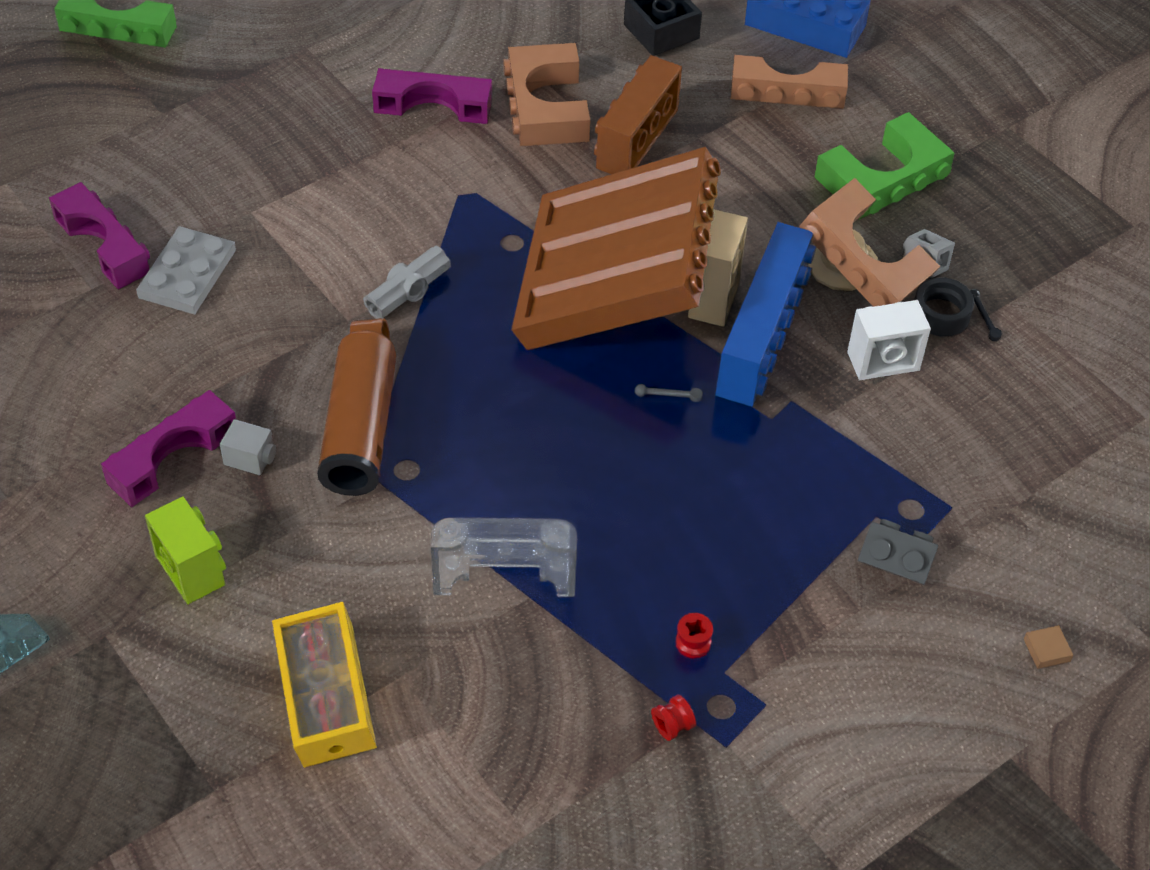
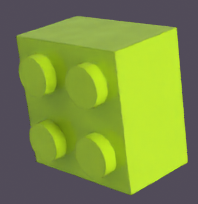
(186, 549)

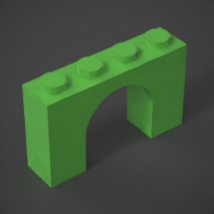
(919, 150)

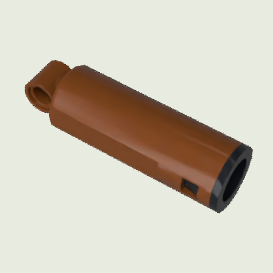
(358, 409)

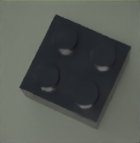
(662, 23)

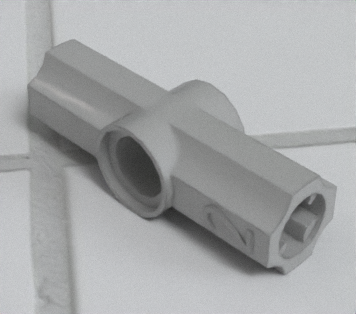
(407, 282)

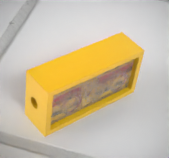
(323, 685)

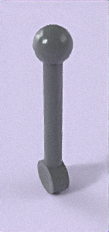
(694, 395)

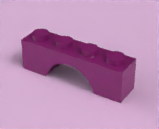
(400, 90)
(83, 214)
(197, 424)

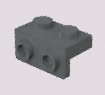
(898, 552)

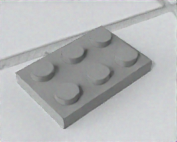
(186, 270)

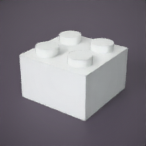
(888, 339)

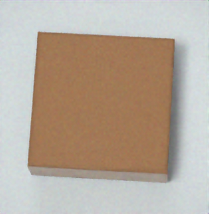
(1048, 647)

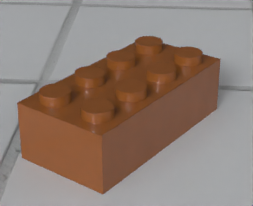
(638, 116)

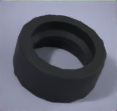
(948, 290)

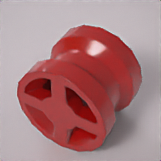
(697, 644)
(673, 717)

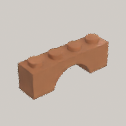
(820, 87)

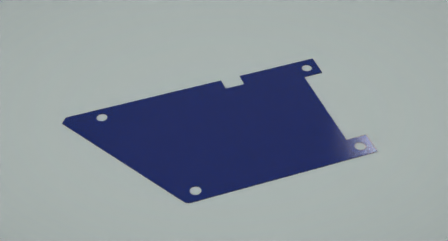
(666, 493)

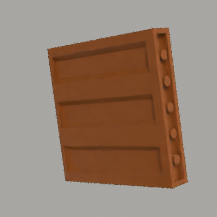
(618, 250)

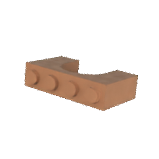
(539, 120)
(876, 280)

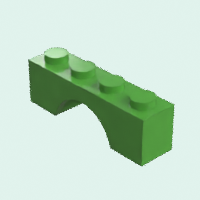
(146, 24)

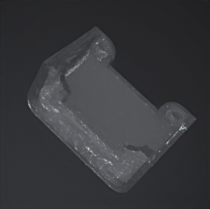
(503, 543)

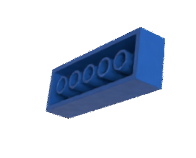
(765, 315)

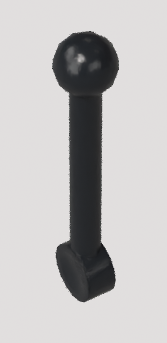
(995, 333)

